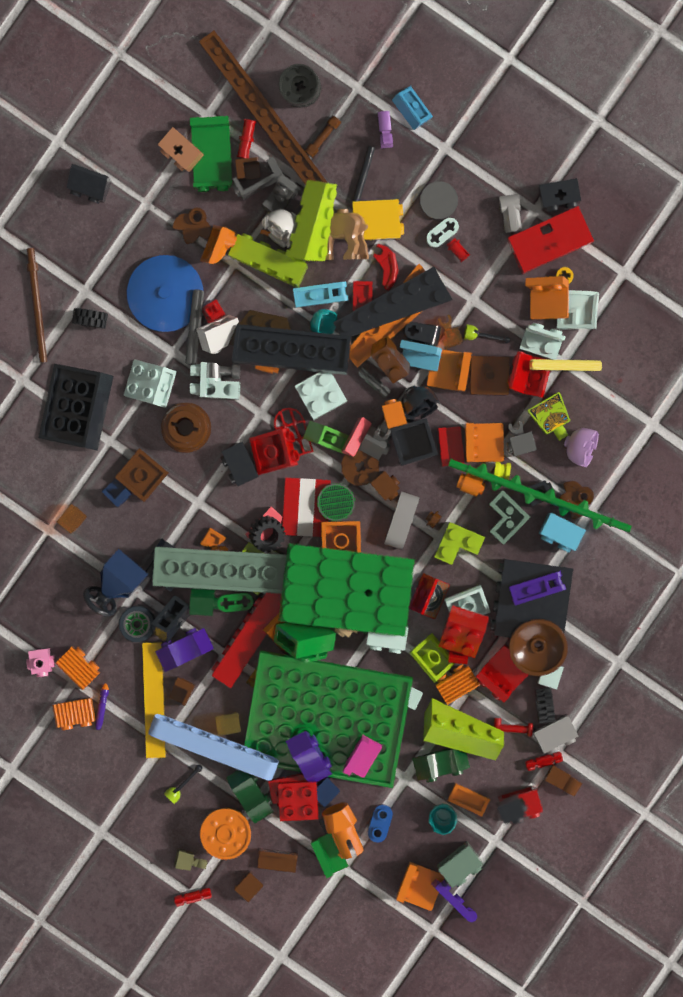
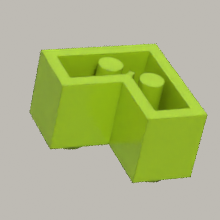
(455, 538)

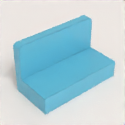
(421, 355)

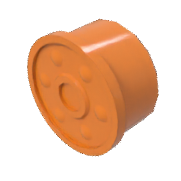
(225, 834)

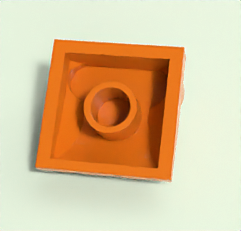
(218, 243)

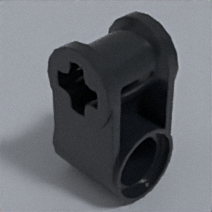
(426, 333)

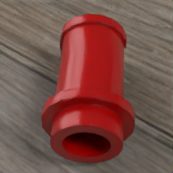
(458, 250)

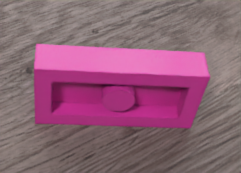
(362, 757)

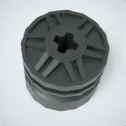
(296, 75)

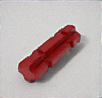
(543, 761)
(192, 897)

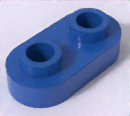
(379, 823)

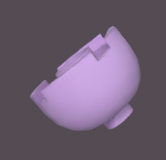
(581, 445)

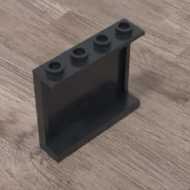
(550, 607)

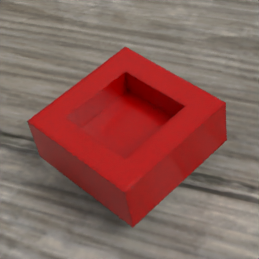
(457, 658)

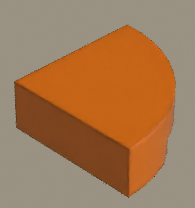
(212, 538)

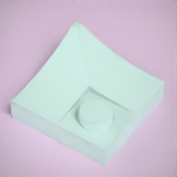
(582, 311)

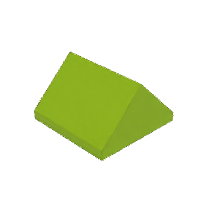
(431, 657)

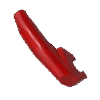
(389, 264)

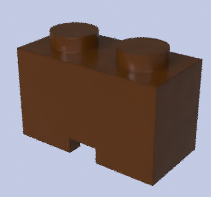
(390, 359)

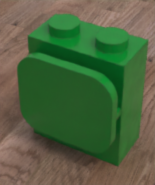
(305, 641)

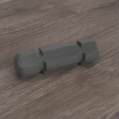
(374, 382)

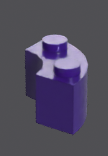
(179, 652)
(309, 757)

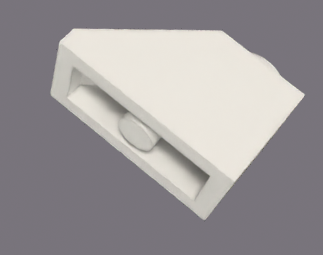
(217, 334)

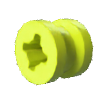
(502, 470)

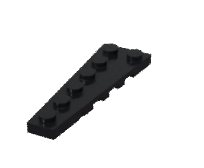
(405, 300)

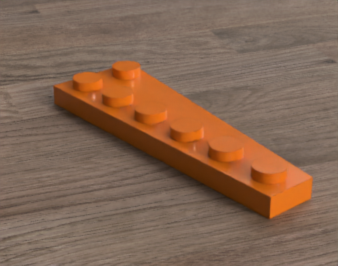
(362, 346)

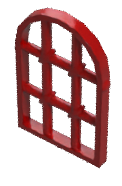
(284, 425)

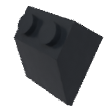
(88, 183)

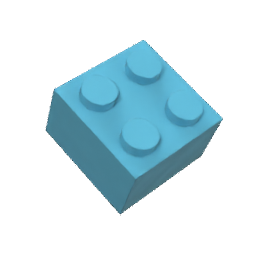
(562, 532)

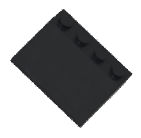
(76, 406)

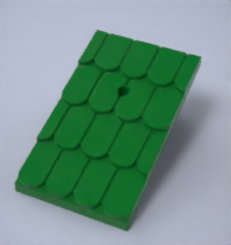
(346, 590)

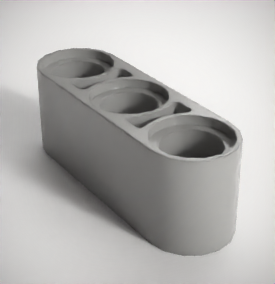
(401, 520)

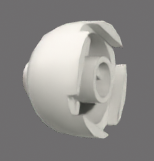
(281, 225)

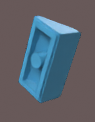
(412, 108)

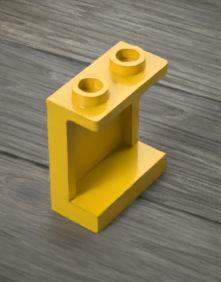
(381, 218)

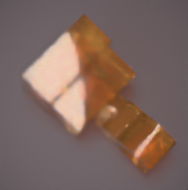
(452, 336)

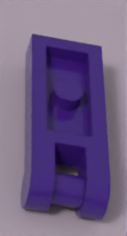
(536, 588)
(456, 901)

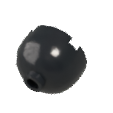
(419, 402)

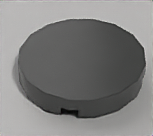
(439, 200)

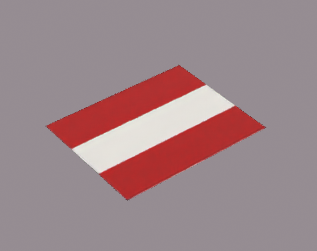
(300, 508)

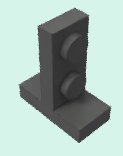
(281, 195)

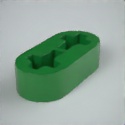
(235, 597)

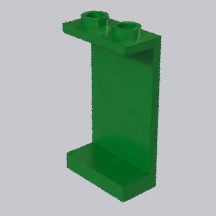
(212, 138)

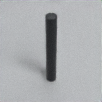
(363, 174)

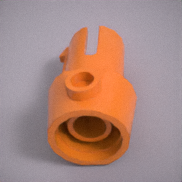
(340, 823)

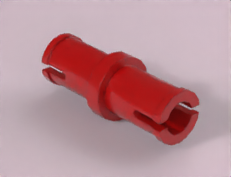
(246, 138)

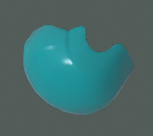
(323, 321)
(443, 819)

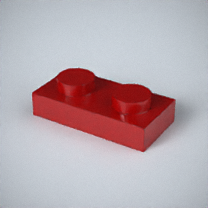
(361, 293)

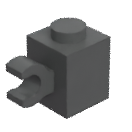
(376, 442)
(520, 443)

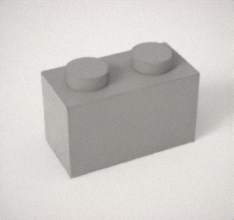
(556, 734)

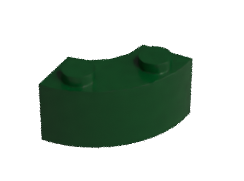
(203, 601)
(440, 763)
(250, 795)

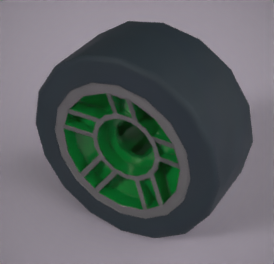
(127, 620)

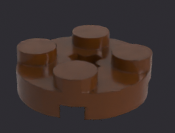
(363, 477)

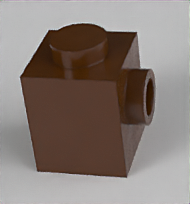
(386, 486)

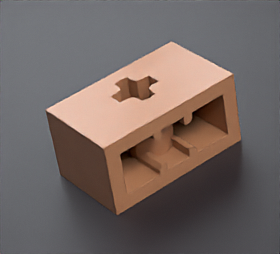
(190, 154)

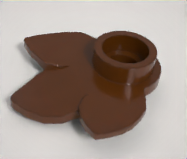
(191, 228)
(573, 495)

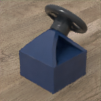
(119, 579)

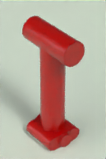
(513, 728)

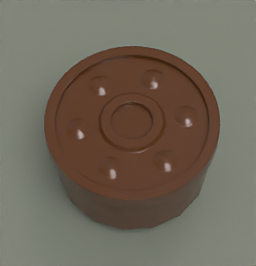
(186, 427)

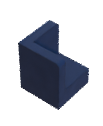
(116, 492)
(326, 791)

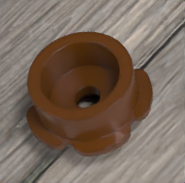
(433, 519)

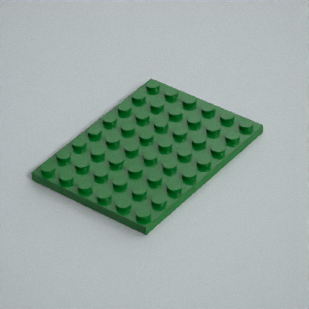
(332, 704)

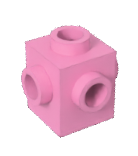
(45, 657)

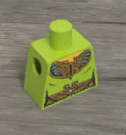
(551, 416)

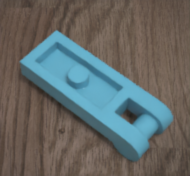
(320, 294)

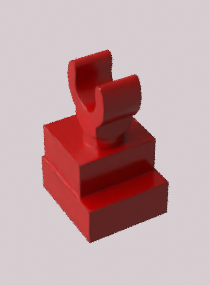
(213, 311)

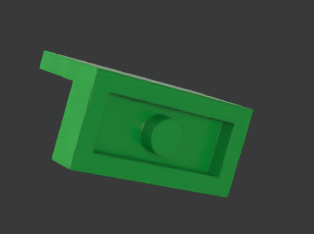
(327, 855)

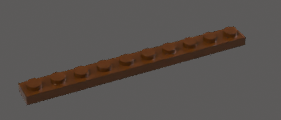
(260, 108)

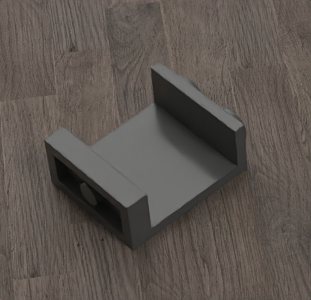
(276, 173)

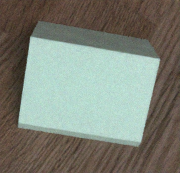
(470, 599)

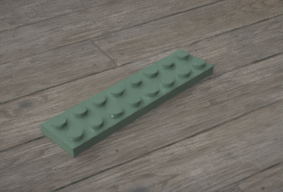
(218, 570)

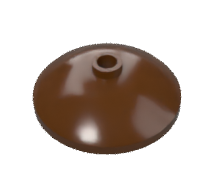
(541, 659)

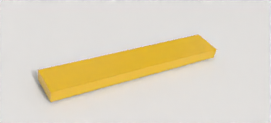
(153, 697)

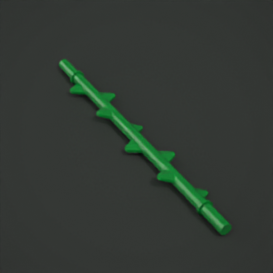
(531, 494)

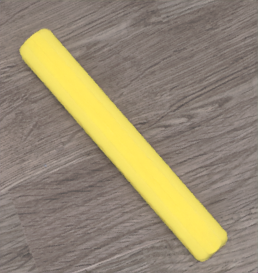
(577, 365)

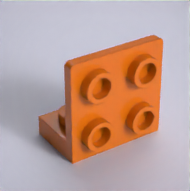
(548, 297)
(452, 371)
(484, 442)
(417, 886)

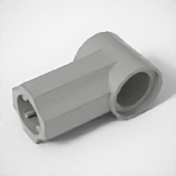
(510, 208)

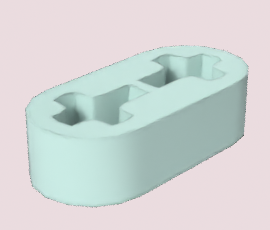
(445, 236)

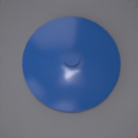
(163, 292)

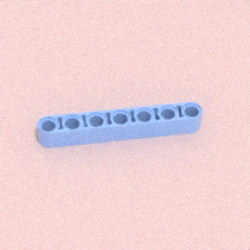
(213, 747)

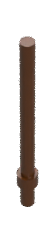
(32, 268)

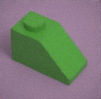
(325, 436)

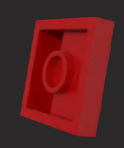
(274, 451)

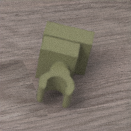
(186, 859)

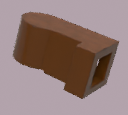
(562, 780)

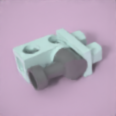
(211, 383)

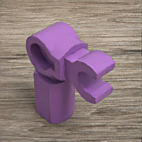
(385, 128)

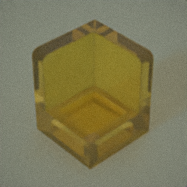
(228, 723)

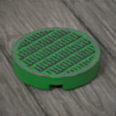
(336, 502)

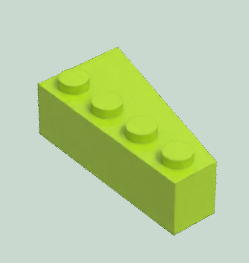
(313, 222)
(268, 260)
(461, 731)

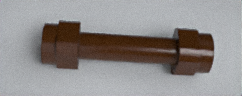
(333, 124)

